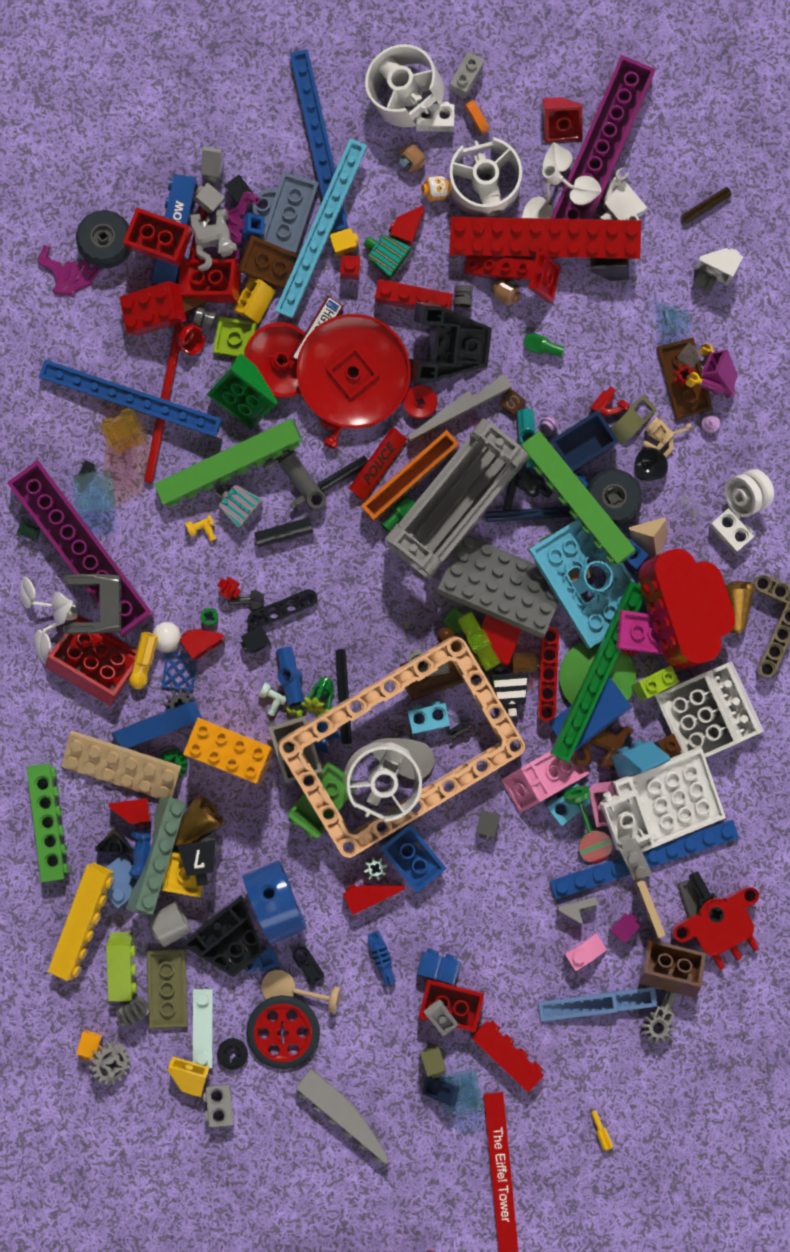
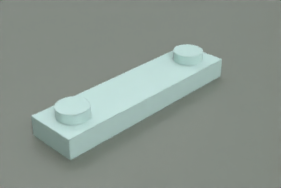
(203, 1027)

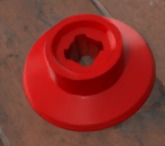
(416, 393)

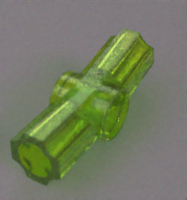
(478, 641)

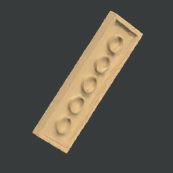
(120, 766)

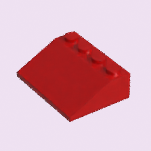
(93, 663)

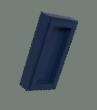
(440, 1090)

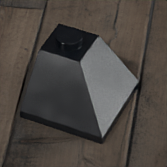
(611, 268)

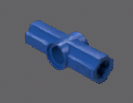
(290, 676)

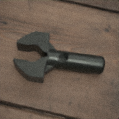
(247, 600)

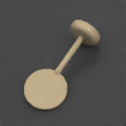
(282, 983)

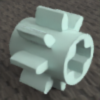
(380, 867)

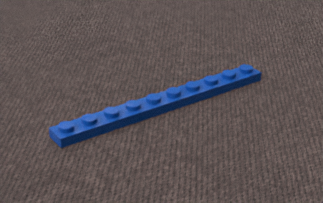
(316, 127)
(130, 398)
(655, 856)

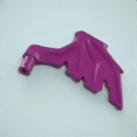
(235, 221)
(69, 277)

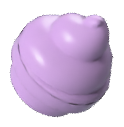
(710, 423)
(548, 426)

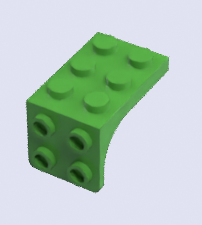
(303, 812)

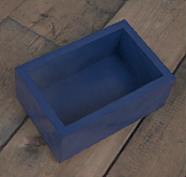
(585, 441)

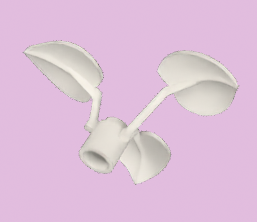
(556, 161)
(62, 609)

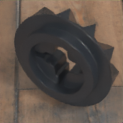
(224, 1058)

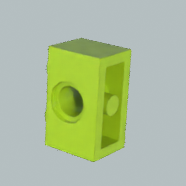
(655, 683)

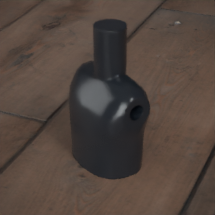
(533, 485)

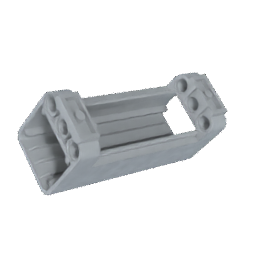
(456, 499)

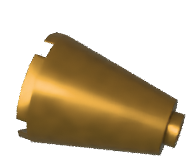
(741, 597)
(198, 821)

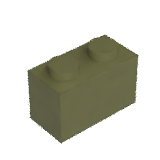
(433, 1061)

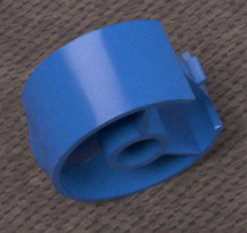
(274, 902)

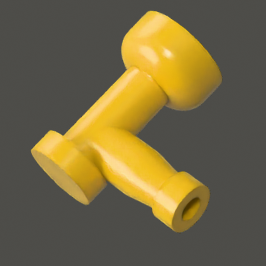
(205, 523)

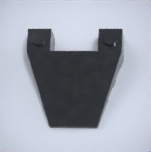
(454, 344)

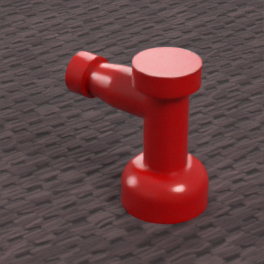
(332, 440)

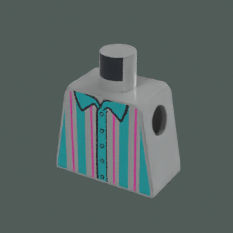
(238, 504)

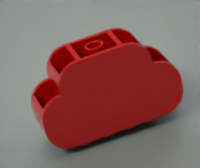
(686, 607)

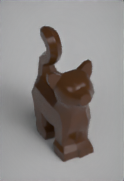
(608, 742)

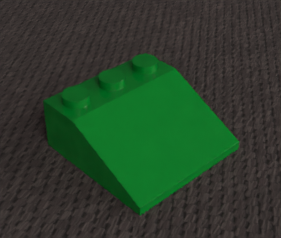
(243, 392)

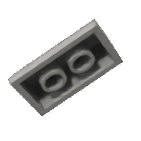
(280, 730)

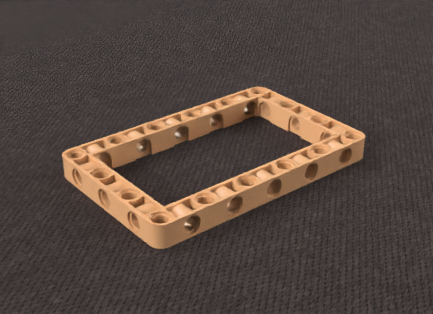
(432, 794)

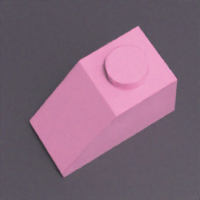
(597, 791)
(585, 952)

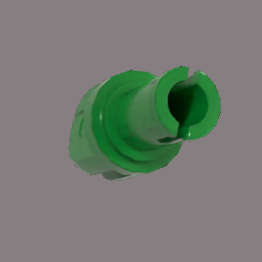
(540, 344)
(398, 511)

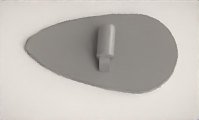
(419, 751)

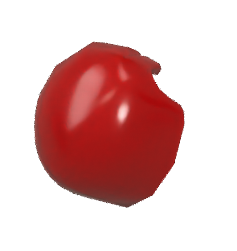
(191, 339)

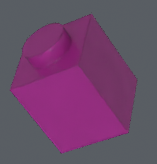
(625, 927)

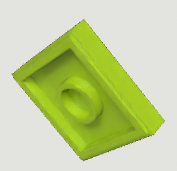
(232, 336)

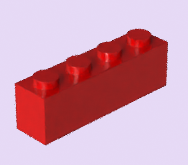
(407, 295)
(507, 1055)

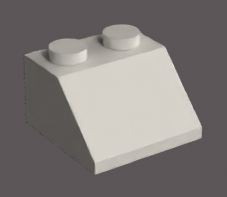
(720, 264)

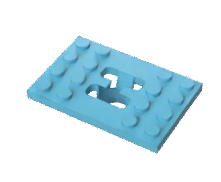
(569, 550)

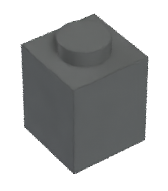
(487, 824)

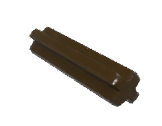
(706, 205)

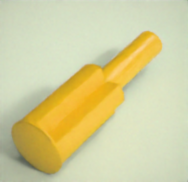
(602, 1133)

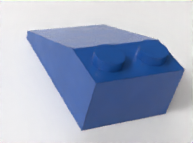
(412, 857)

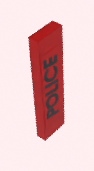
(377, 463)

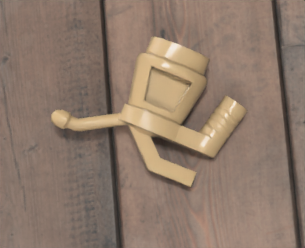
(659, 431)

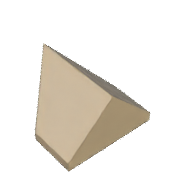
(650, 536)

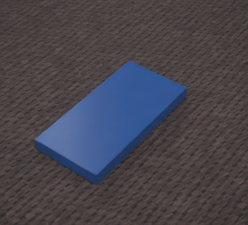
(608, 708)

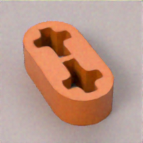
(477, 117)

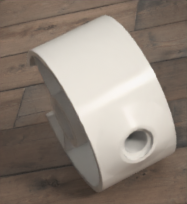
(405, 85)
(487, 190)
(390, 765)

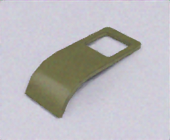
(631, 421)

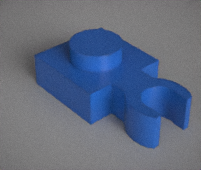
(265, 961)

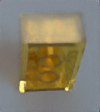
(123, 431)

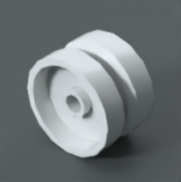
(749, 492)

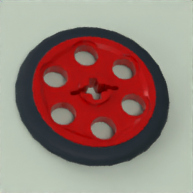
(306, 1044)

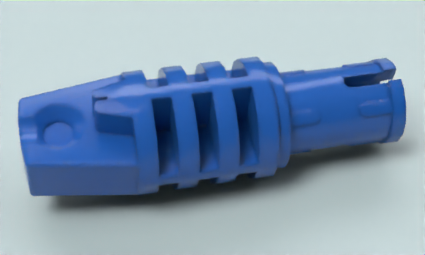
(381, 957)

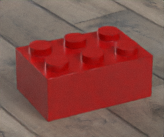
(157, 237)
(152, 308)
(461, 1002)

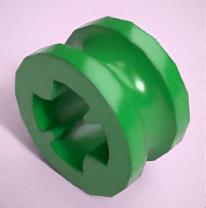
(215, 615)

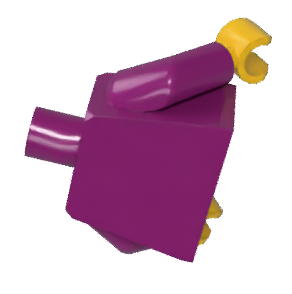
(718, 373)

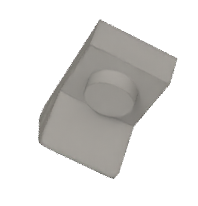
(572, 909)
(441, 1017)

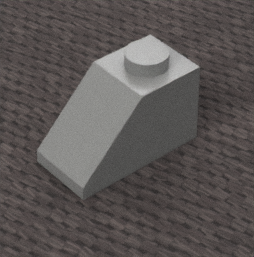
(212, 164)

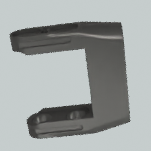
(109, 603)

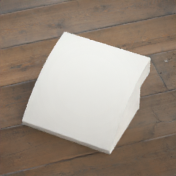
(710, 711)

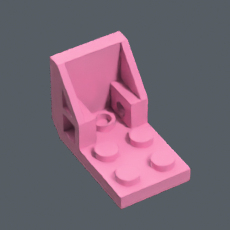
(542, 779)

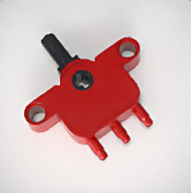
(720, 933)

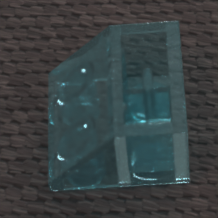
(469, 1093)

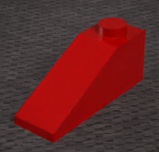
(364, 896)

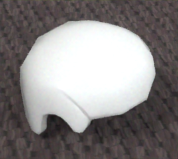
(168, 637)

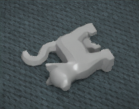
(209, 235)

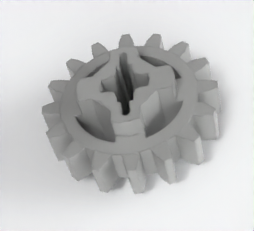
(109, 1061)

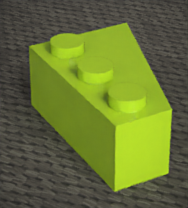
(121, 966)

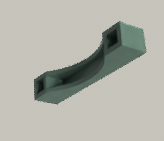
(147, 889)

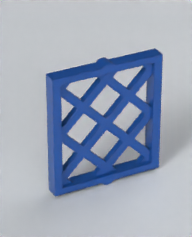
(177, 687)

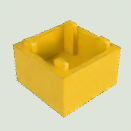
(177, 880)

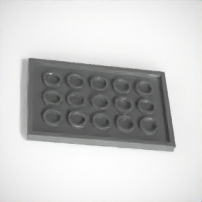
(499, 586)

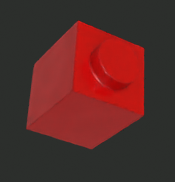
(350, 267)

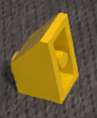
(188, 1075)

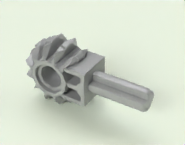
(663, 1016)

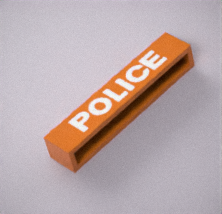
(410, 476)

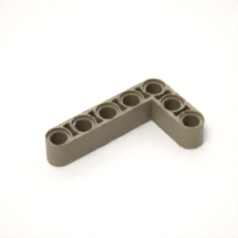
(781, 624)

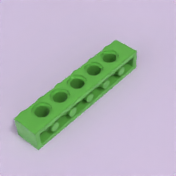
(35, 775)

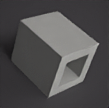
(208, 198)

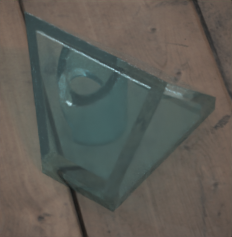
(672, 318)

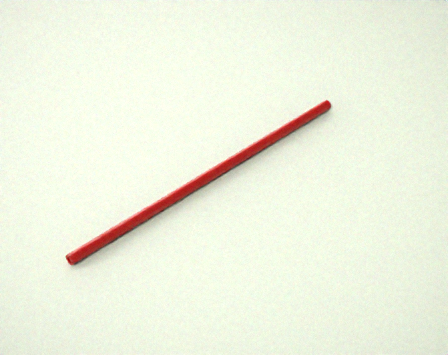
(168, 381)

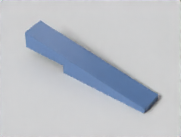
(598, 1004)

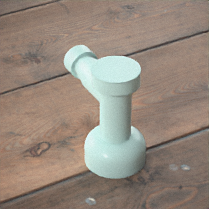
(279, 699)

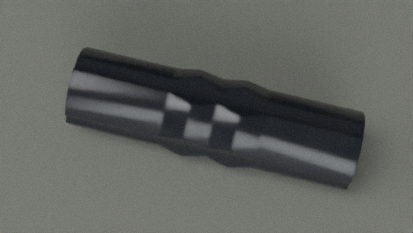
(283, 532)

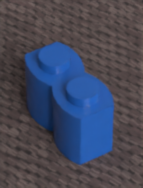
(438, 967)

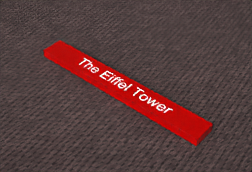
(501, 1172)

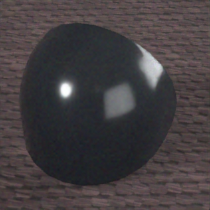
(650, 464)

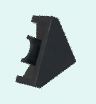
(115, 842)

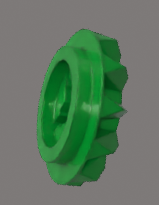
(180, 759)

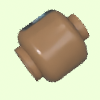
(411, 158)
(506, 291)

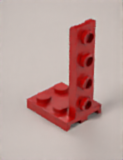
(541, 272)

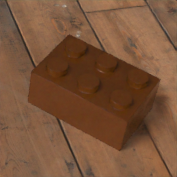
(672, 968)

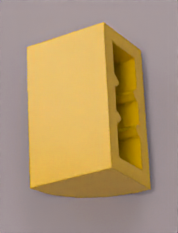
(254, 300)

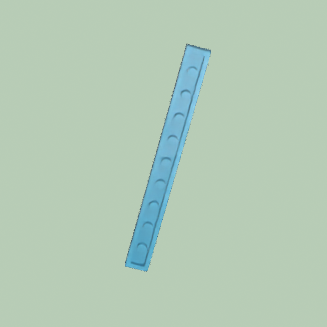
(321, 228)

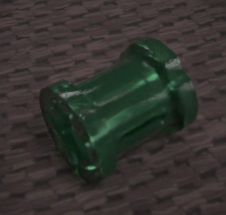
(28, 531)

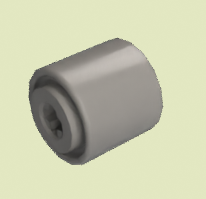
(169, 924)

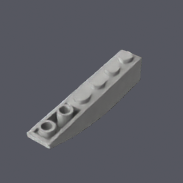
(340, 1111)

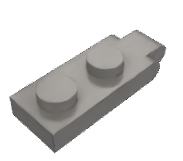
(634, 858)

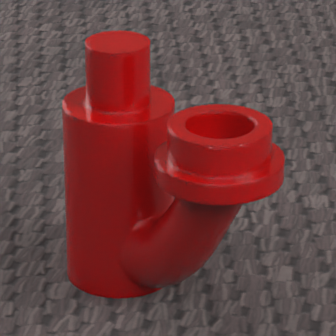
(604, 400)

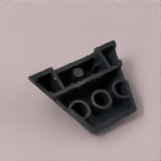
(227, 938)

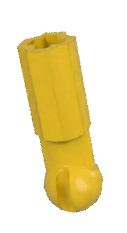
(143, 660)

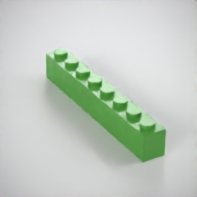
(228, 463)
(579, 500)

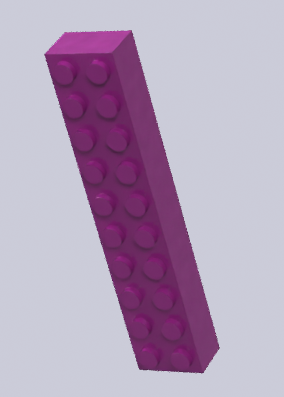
(607, 134)
(75, 539)

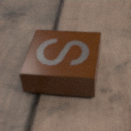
(512, 402)

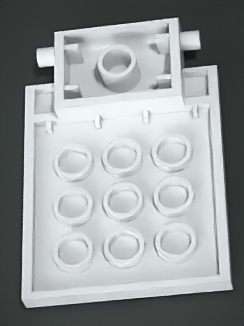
(663, 801)

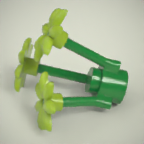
(322, 689)

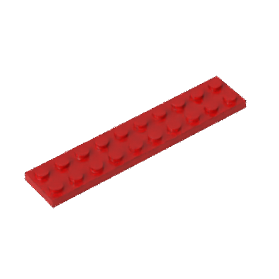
(552, 236)

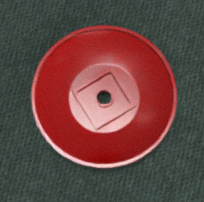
(356, 343)

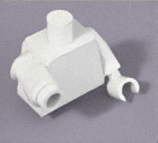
(621, 200)

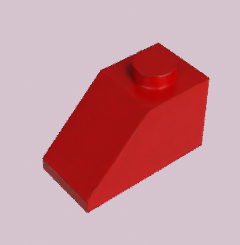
(406, 226)
(200, 642)
(133, 811)

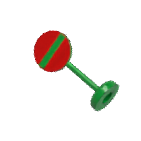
(595, 844)

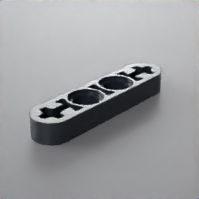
(281, 606)

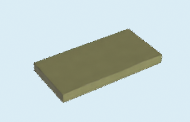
(167, 988)

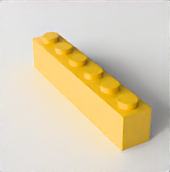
(81, 921)

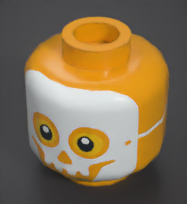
(435, 188)

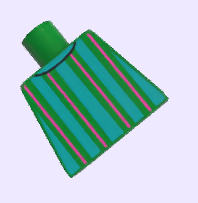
(387, 254)

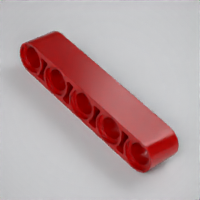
(552, 646)

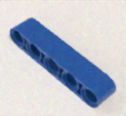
(157, 725)

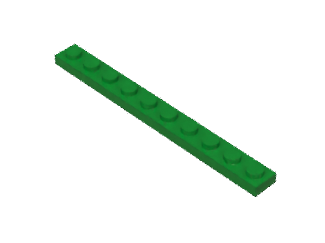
(594, 679)

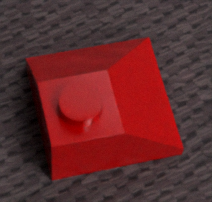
(562, 120)

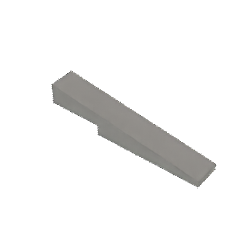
(462, 406)

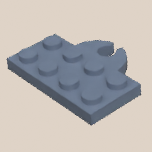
(287, 210)

